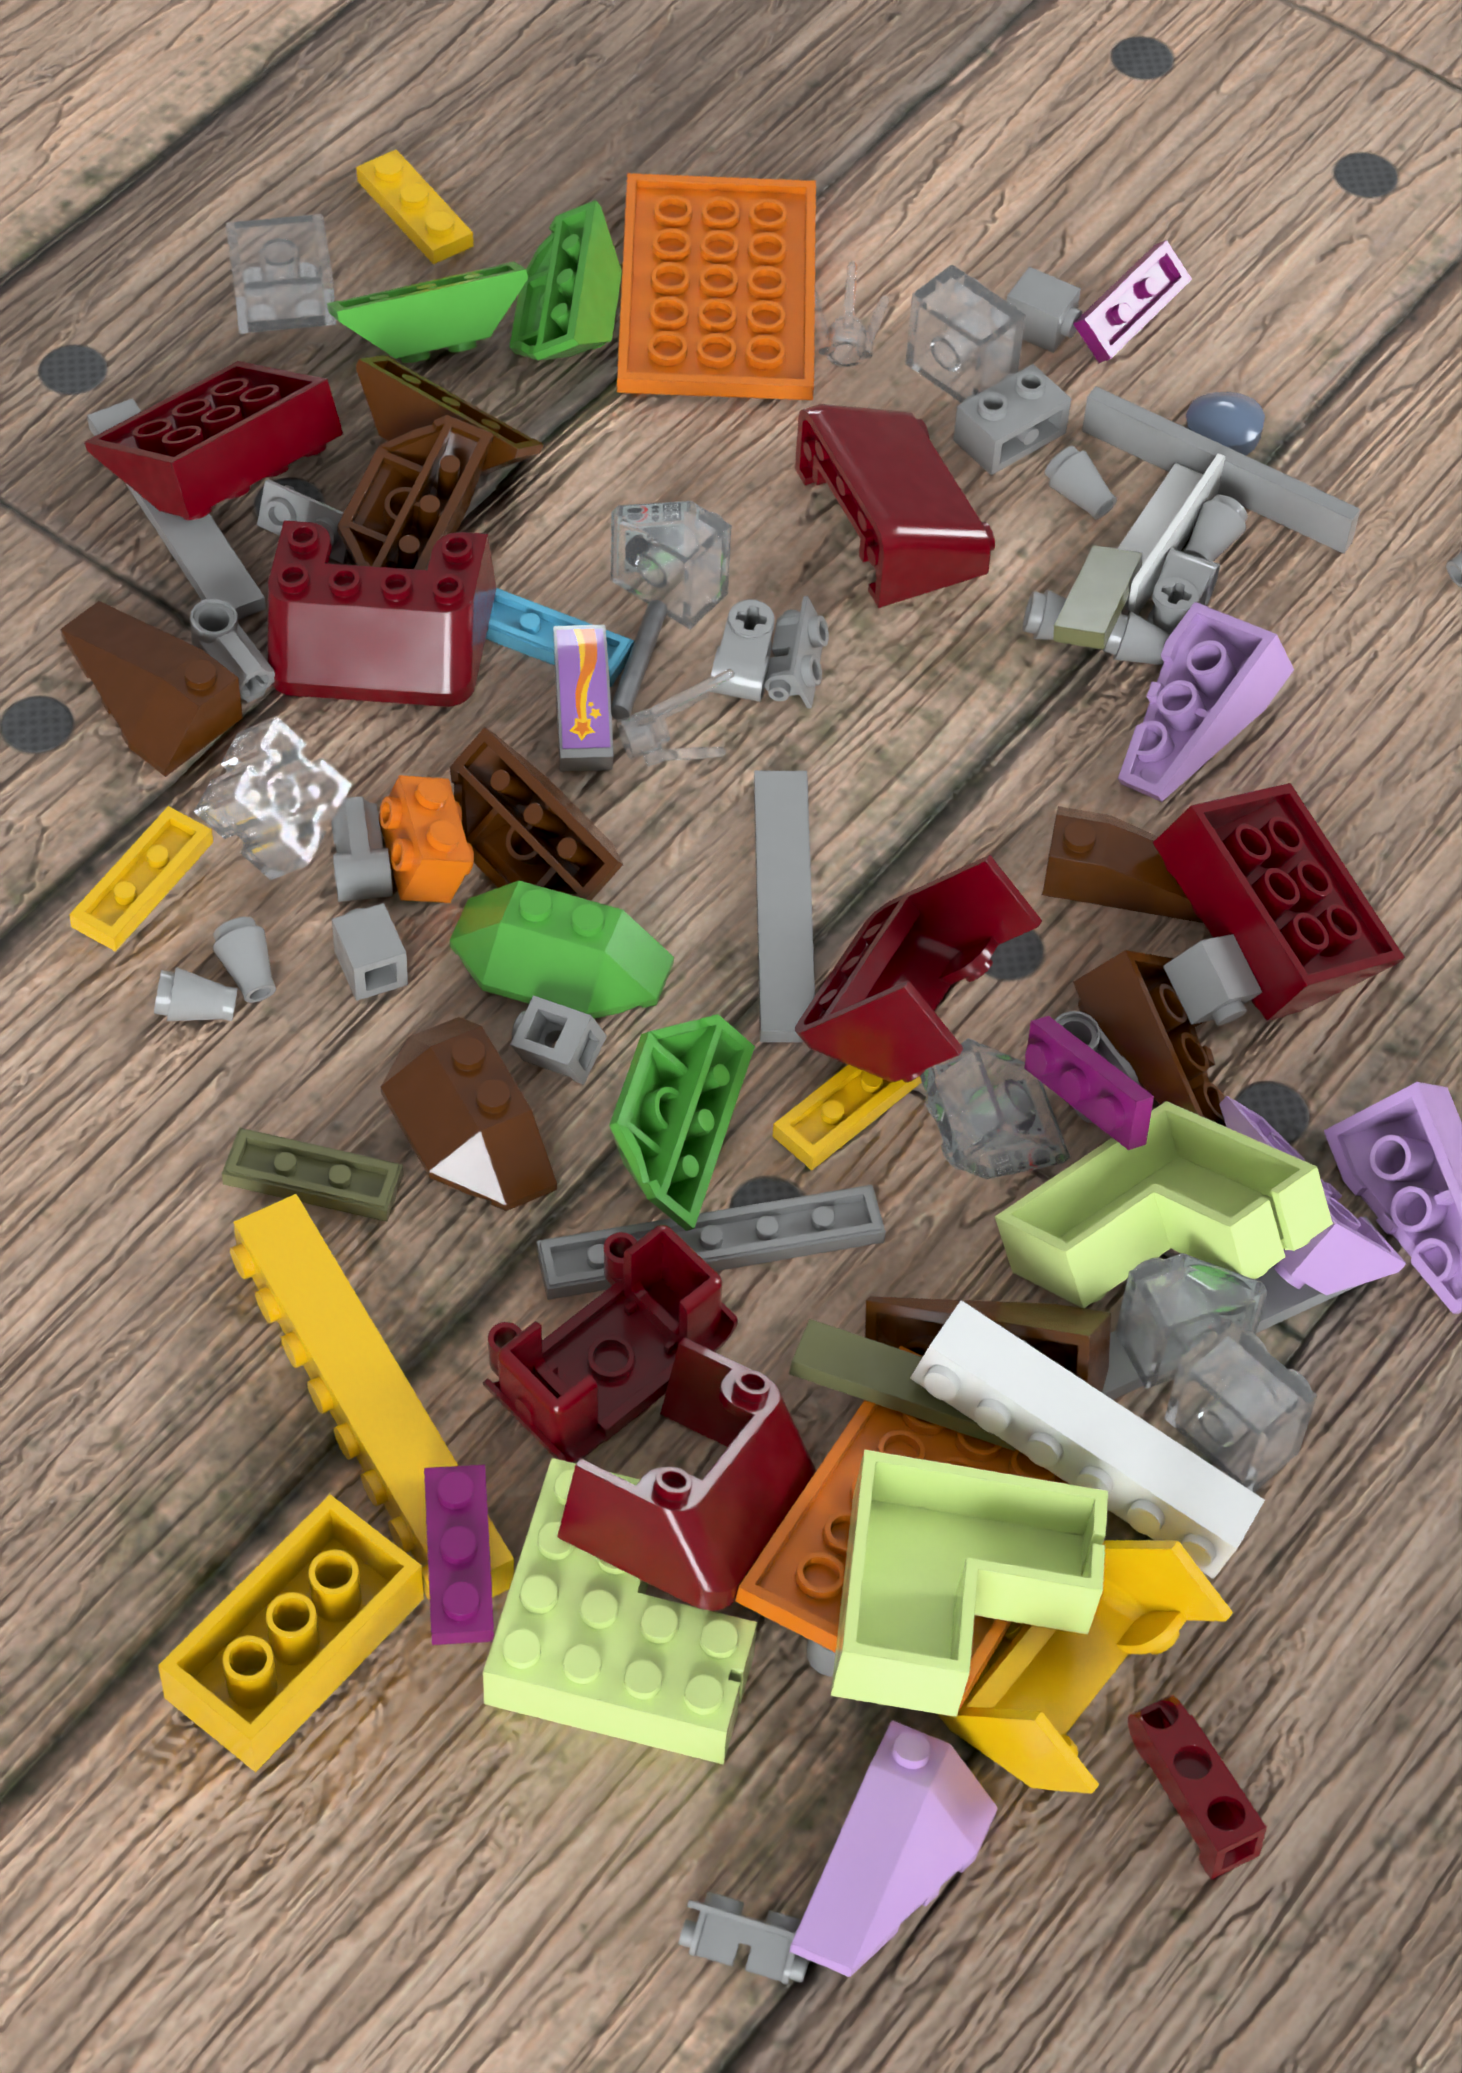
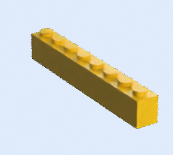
(350, 1372)

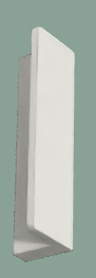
(1168, 524)

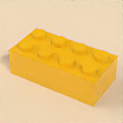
(292, 1632)

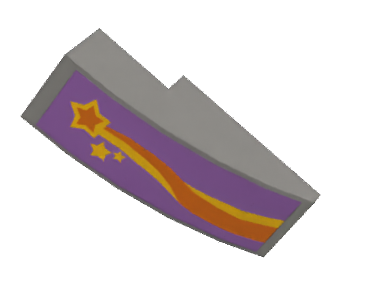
(583, 698)

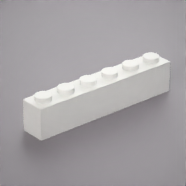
(1086, 1438)

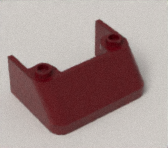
(902, 962)
(688, 1531)

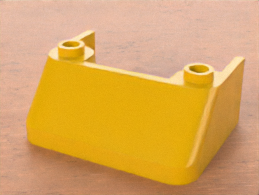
(1049, 1676)

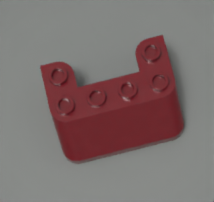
(378, 628)

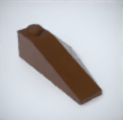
(156, 686)
(1111, 865)

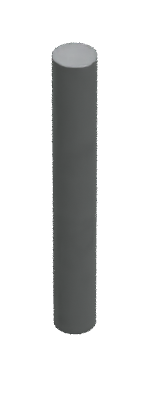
(638, 659)

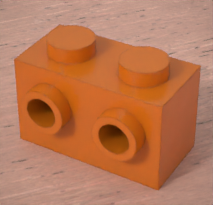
(425, 839)

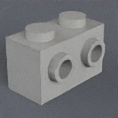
(1011, 419)

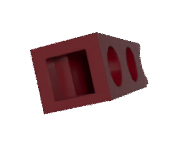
(1198, 1785)

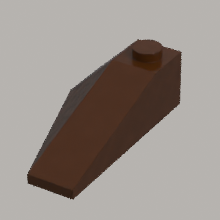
(1151, 1030)
(1063, 1333)

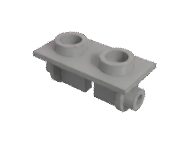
(285, 503)
(801, 640)
(723, 1928)

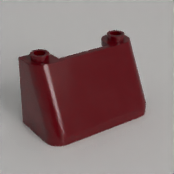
(896, 496)

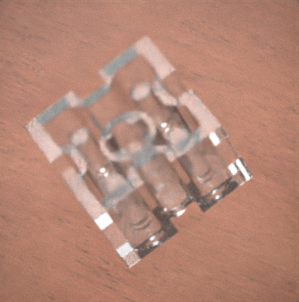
(273, 798)

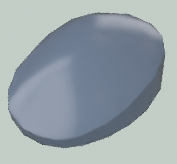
(1227, 419)

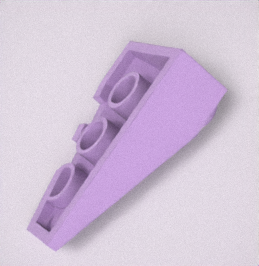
(1208, 690)
(1409, 1171)
(1343, 1253)
(903, 1839)

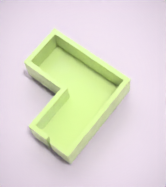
(1183, 1191)
(950, 1545)
(604, 1656)

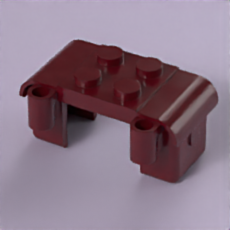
(613, 1352)

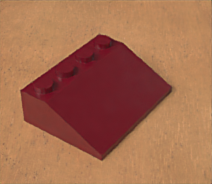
(219, 437)
(1277, 885)

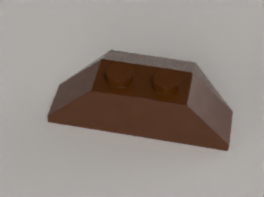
(408, 401)
(414, 494)
(526, 825)
(468, 1116)

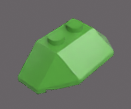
(569, 289)
(434, 313)
(559, 949)
(679, 1111)

